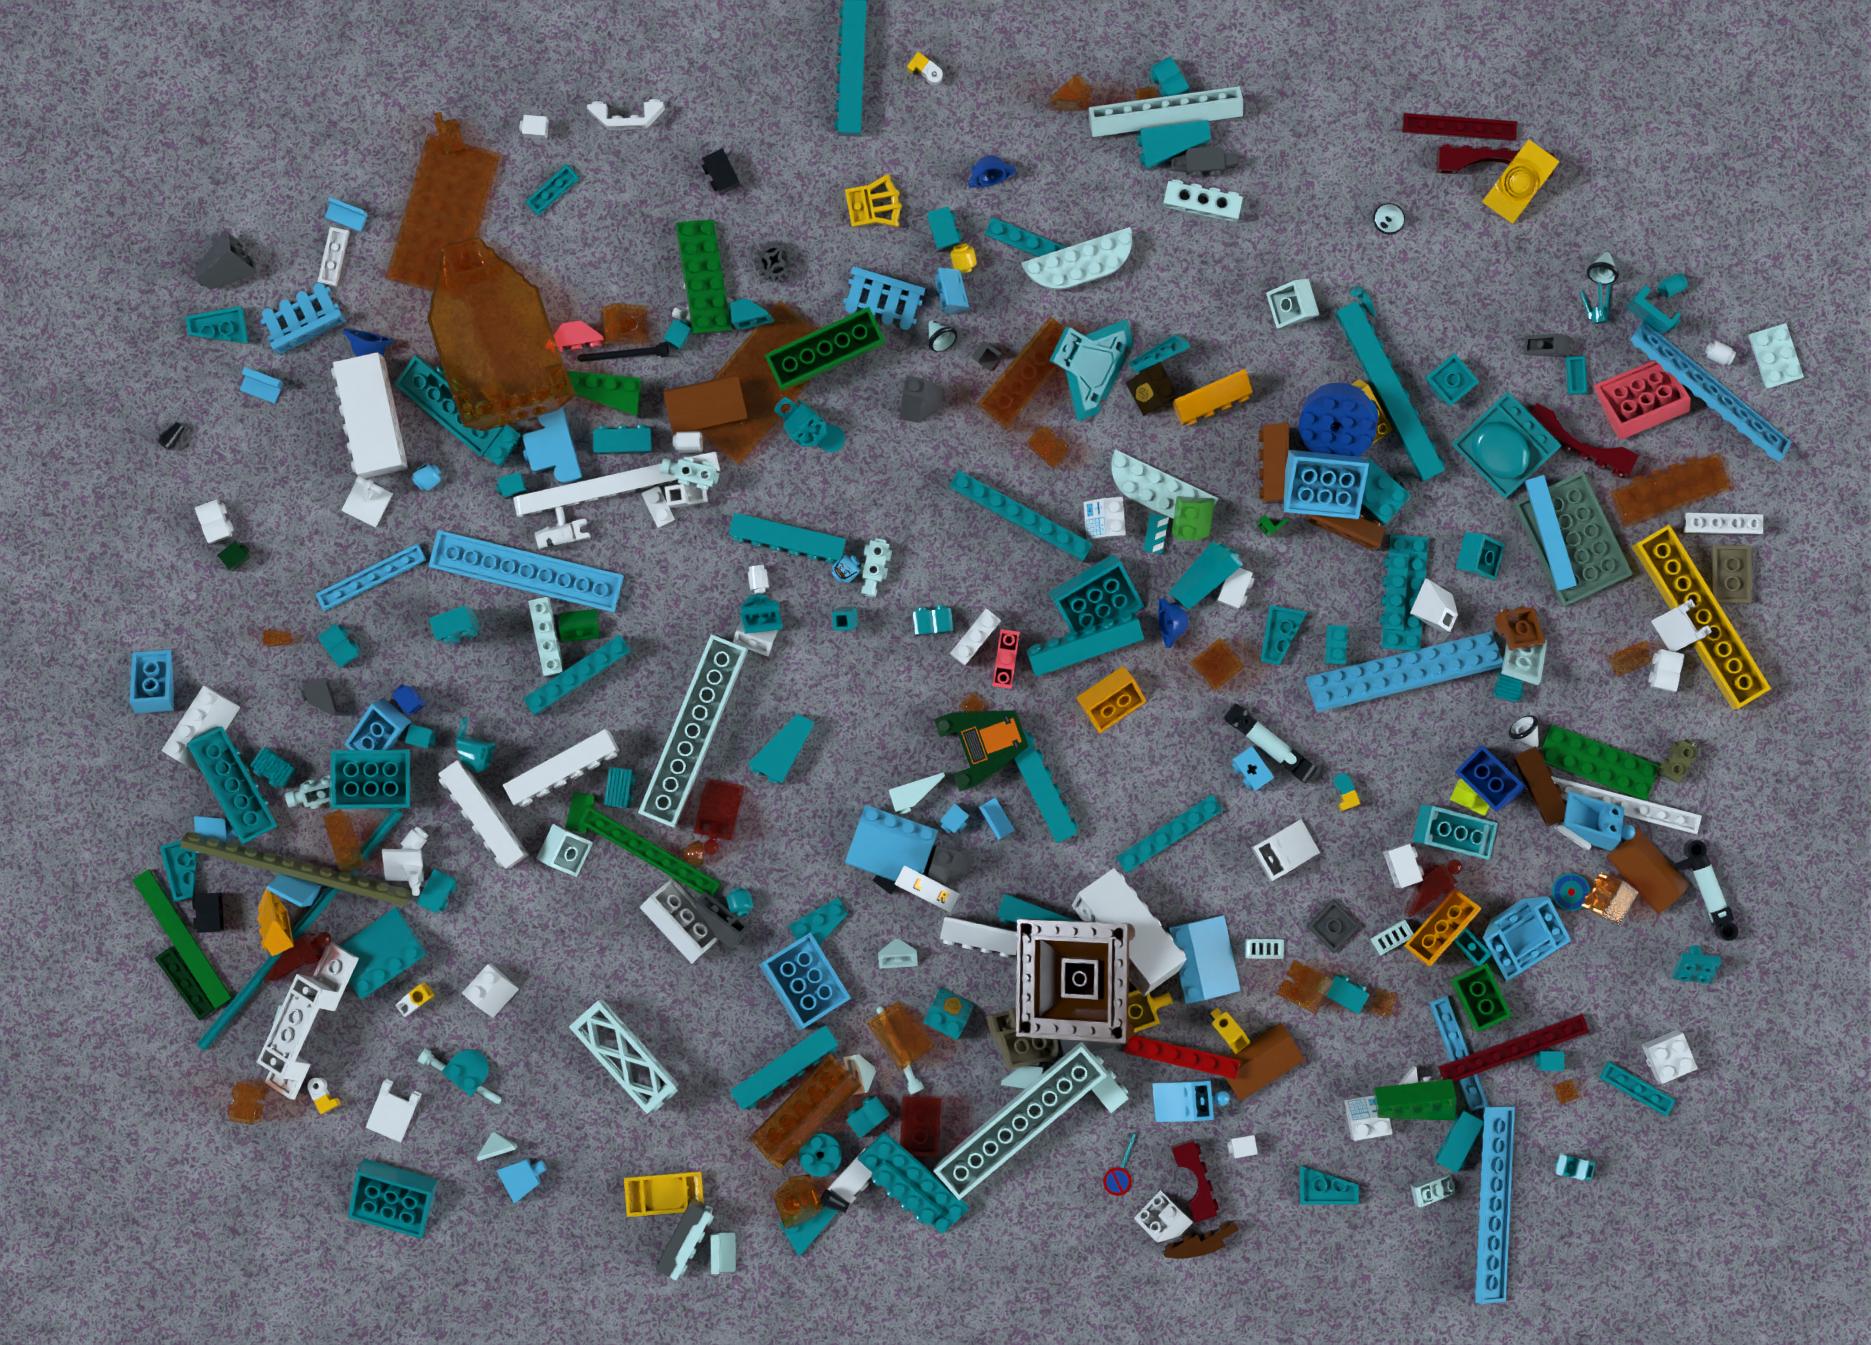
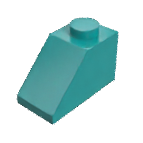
(747, 314)

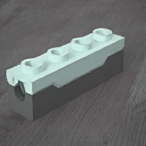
(684, 1239)

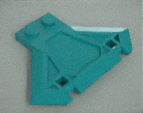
(1092, 363)

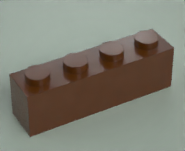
(1540, 785)

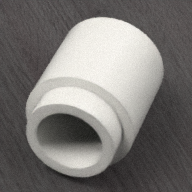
(1720, 353)
(758, 579)
(415, 839)

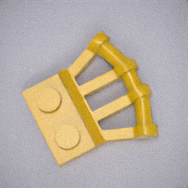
(861, 206)

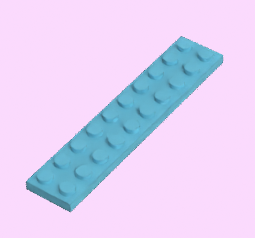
(1711, 391)
(526, 571)
(1404, 671)
(1495, 1204)

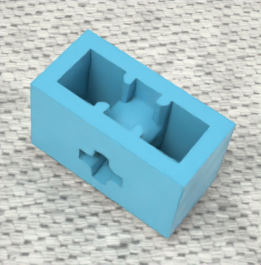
(1262, 773)

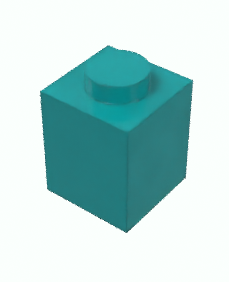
(678, 333)
(511, 485)
(844, 618)
(420, 736)
(1549, 1060)

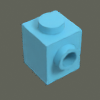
(954, 819)

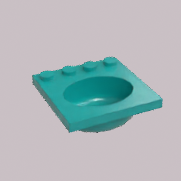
(1506, 444)

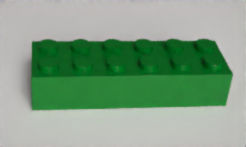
(825, 349)

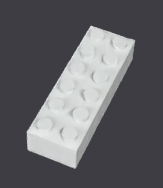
(561, 767)
(483, 814)

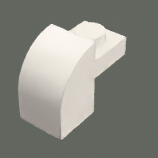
(685, 495)

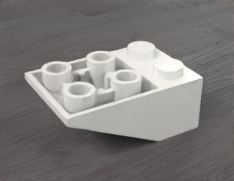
(1285, 850)

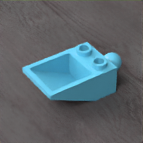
(1596, 821)
(1181, 1100)

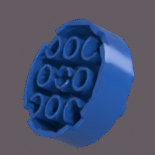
(1338, 420)

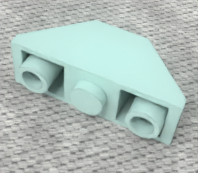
(1432, 1190)

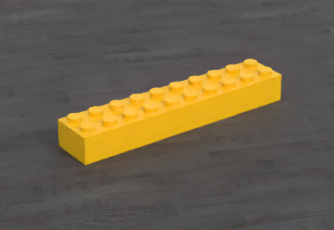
(1722, 648)

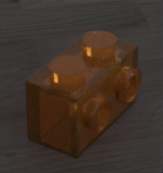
(1048, 447)

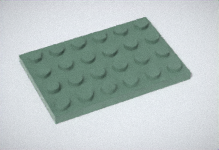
(1586, 535)

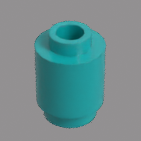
(1672, 285)

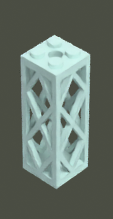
(625, 1078)

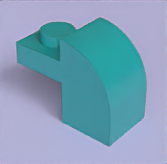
(1574, 1167)

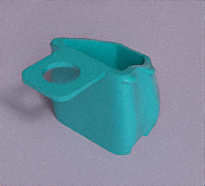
(802, 423)
(473, 751)

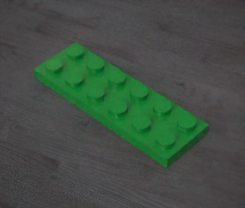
(703, 277)
(1598, 762)

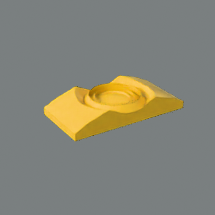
(1520, 181)
(662, 1193)

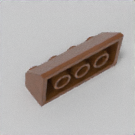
(1274, 459)
(1356, 530)

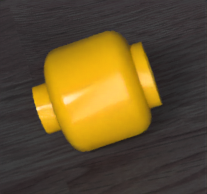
(963, 257)

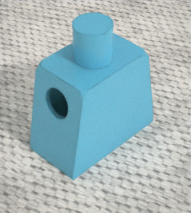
(215, 828)
(521, 1177)

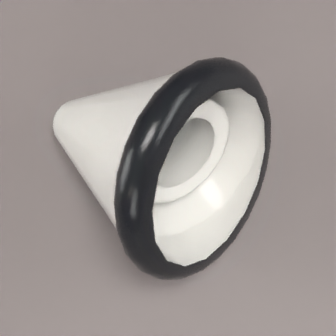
(1525, 730)

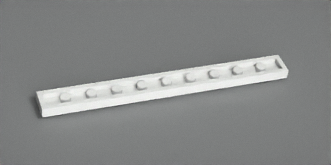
(1633, 807)

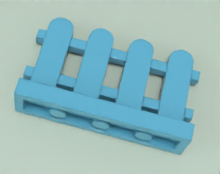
(894, 295)
(306, 329)

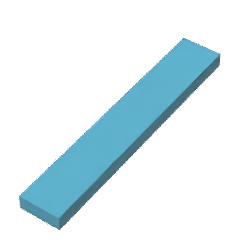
(1550, 533)
(371, 577)
(1456, 1049)

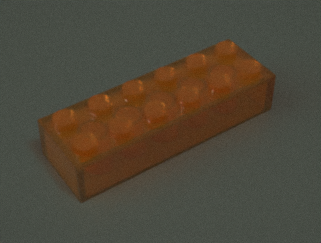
(1023, 377)
(805, 1111)

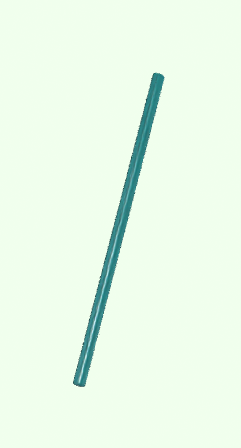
(296, 932)

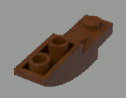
(1192, 1246)

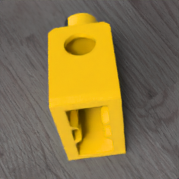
(1229, 1030)

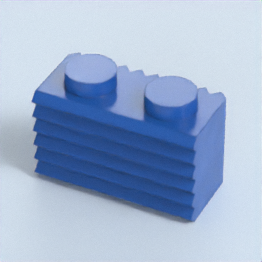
(408, 699)

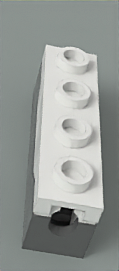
(1722, 524)

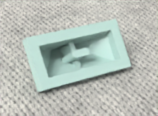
(897, 955)
(861, 1070)
(496, 1145)

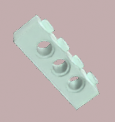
(1192, 205)
(546, 636)

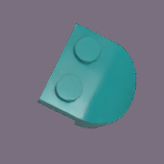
(760, 614)
(467, 1070)

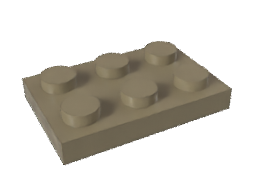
(1731, 573)

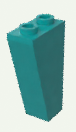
(1171, 141)
(1205, 574)
(781, 752)

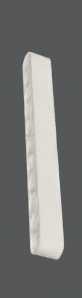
(602, 487)

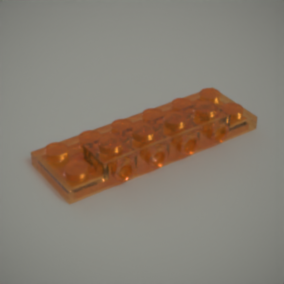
(1670, 489)

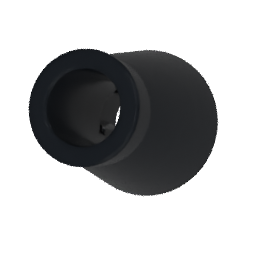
(171, 436)
(832, 1200)

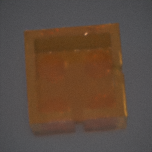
(1217, 664)
(1610, 898)
(1308, 989)
(245, 1105)

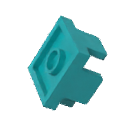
(1451, 380)

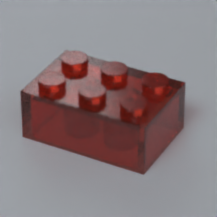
(921, 1124)

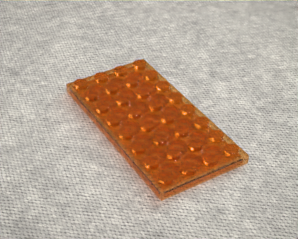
(441, 210)
(758, 384)

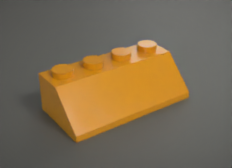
(1213, 397)
(1442, 927)

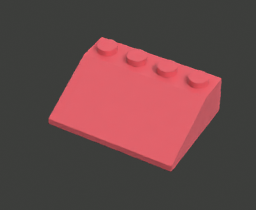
(1641, 399)

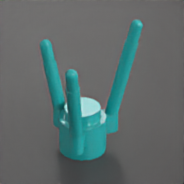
(1599, 313)

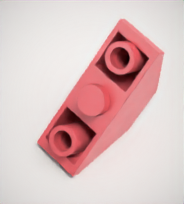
(576, 335)
(1005, 659)

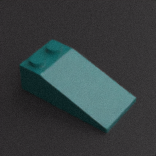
(1454, 831)

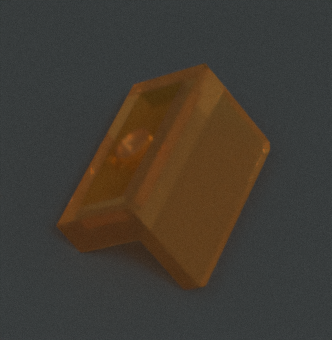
(449, 135)
(1630, 658)

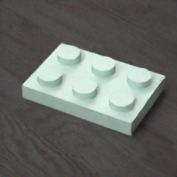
(1776, 356)
(1525, 663)

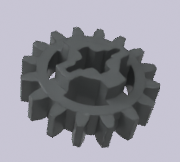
(764, 255)

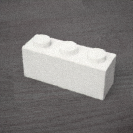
(975, 637)
(851, 1180)

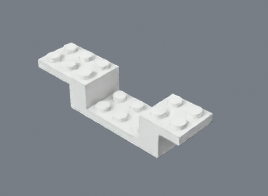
(297, 1015)

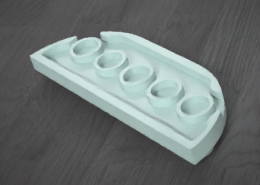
(1081, 261)
(1151, 486)

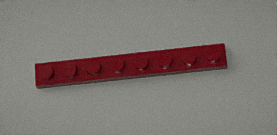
(1514, 1048)

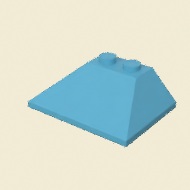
(1524, 935)

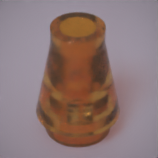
(276, 638)

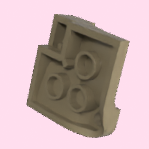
(1019, 1050)

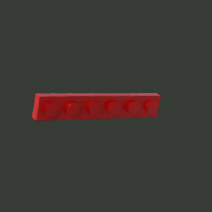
(1183, 1056)

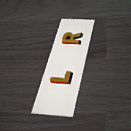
(927, 889)

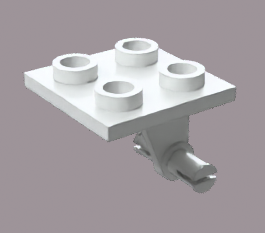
(367, 501)
(404, 866)

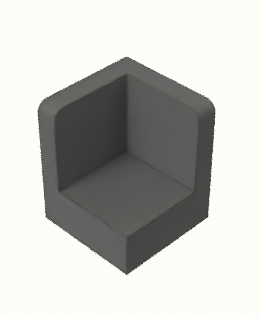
(987, 355)

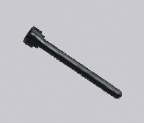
(660, 350)

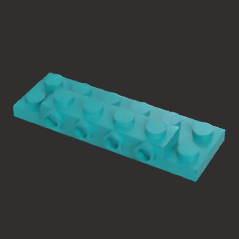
(431, 391)
(1402, 585)
(232, 785)
(912, 1183)

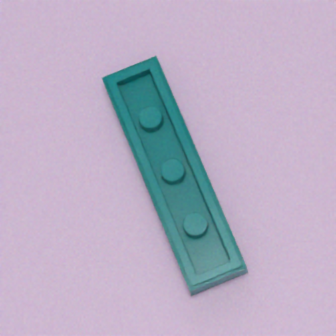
(1637, 1088)

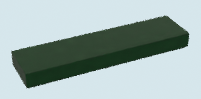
(185, 983)

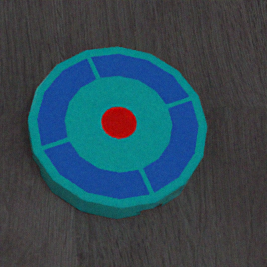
(1570, 891)

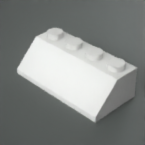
(205, 714)
(679, 920)
(979, 935)

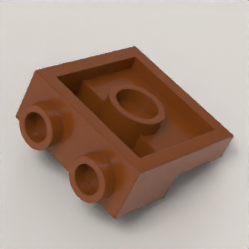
(1519, 628)

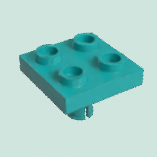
(1696, 967)

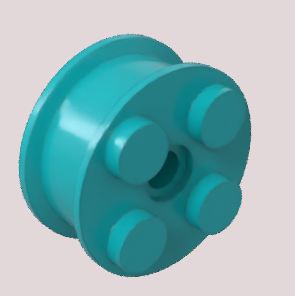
(822, 1165)

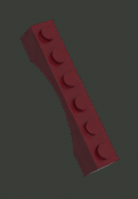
(1452, 159)
(1617, 459)

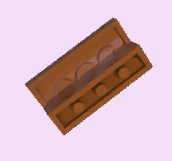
(705, 404)
(1648, 871)
(1264, 1061)

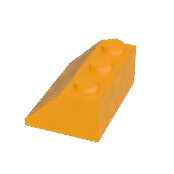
(1111, 699)
(274, 924)

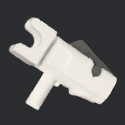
(562, 534)

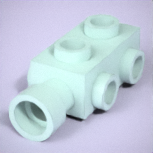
(694, 474)
(877, 561)
(309, 798)

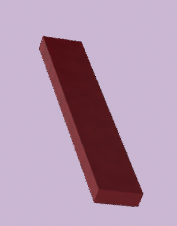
(1459, 127)

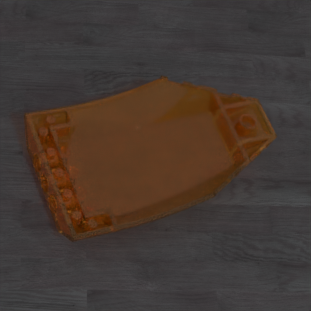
(494, 339)

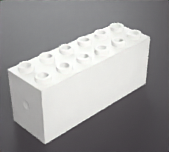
(369, 415)
(1152, 950)

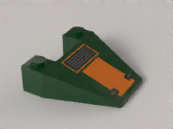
(988, 741)

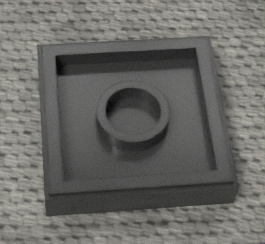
(1333, 926)

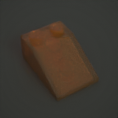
(900, 1035)

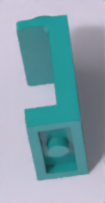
(1650, 314)

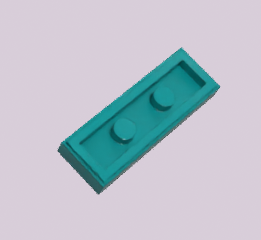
(552, 189)

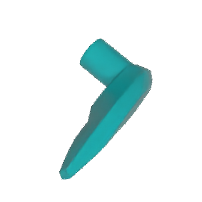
(1364, 298)

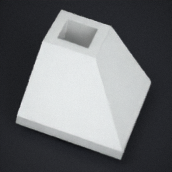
(1435, 606)
(1163, 1218)

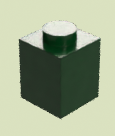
(234, 555)

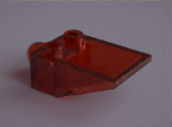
(719, 809)
(1435, 882)
(304, 951)

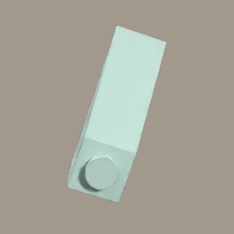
(910, 794)

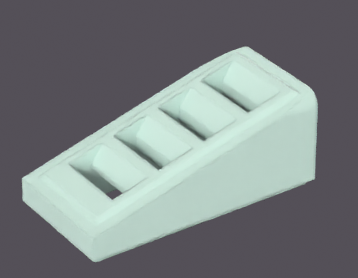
(1406, 928)
(1248, 948)

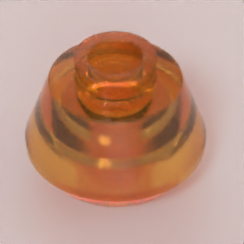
(694, 853)

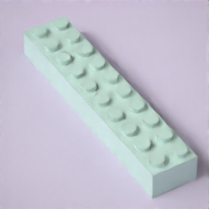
(693, 731)
(1020, 1120)

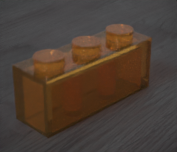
(343, 841)

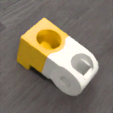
(926, 68)
(415, 999)
(318, 1090)

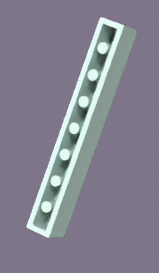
(1165, 111)

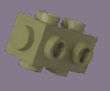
(1679, 760)

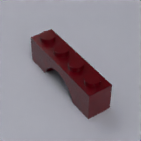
(1201, 1205)

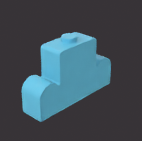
(553, 448)

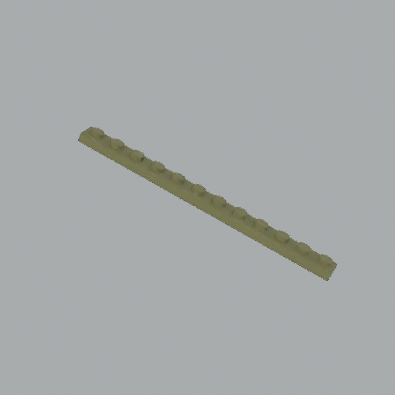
(296, 869)

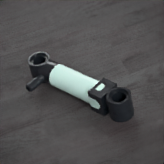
(1270, 743)
(1718, 911)

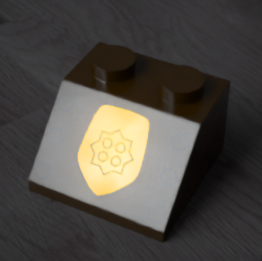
(1152, 389)

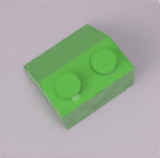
(1192, 518)

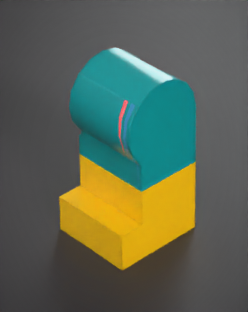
(1344, 785)

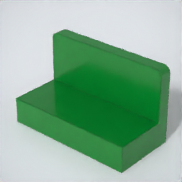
(1268, 527)
(579, 625)
(577, 807)

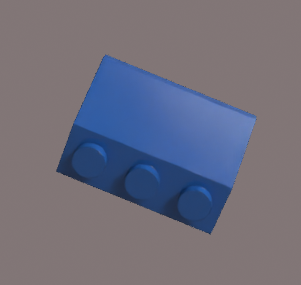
(1490, 779)

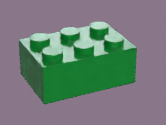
(1480, 997)

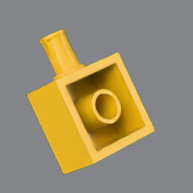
(1143, 1009)

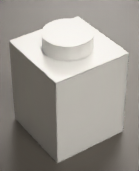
(534, 127)
(1242, 1145)

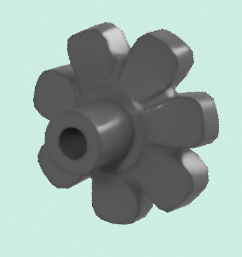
(1405, 480)

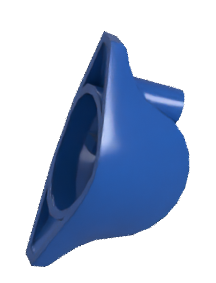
(990, 171)
(367, 343)
(1172, 621)

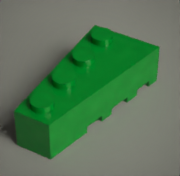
(610, 391)
(1417, 1101)

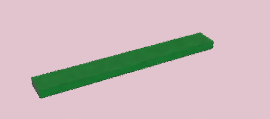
(648, 851)
(182, 939)

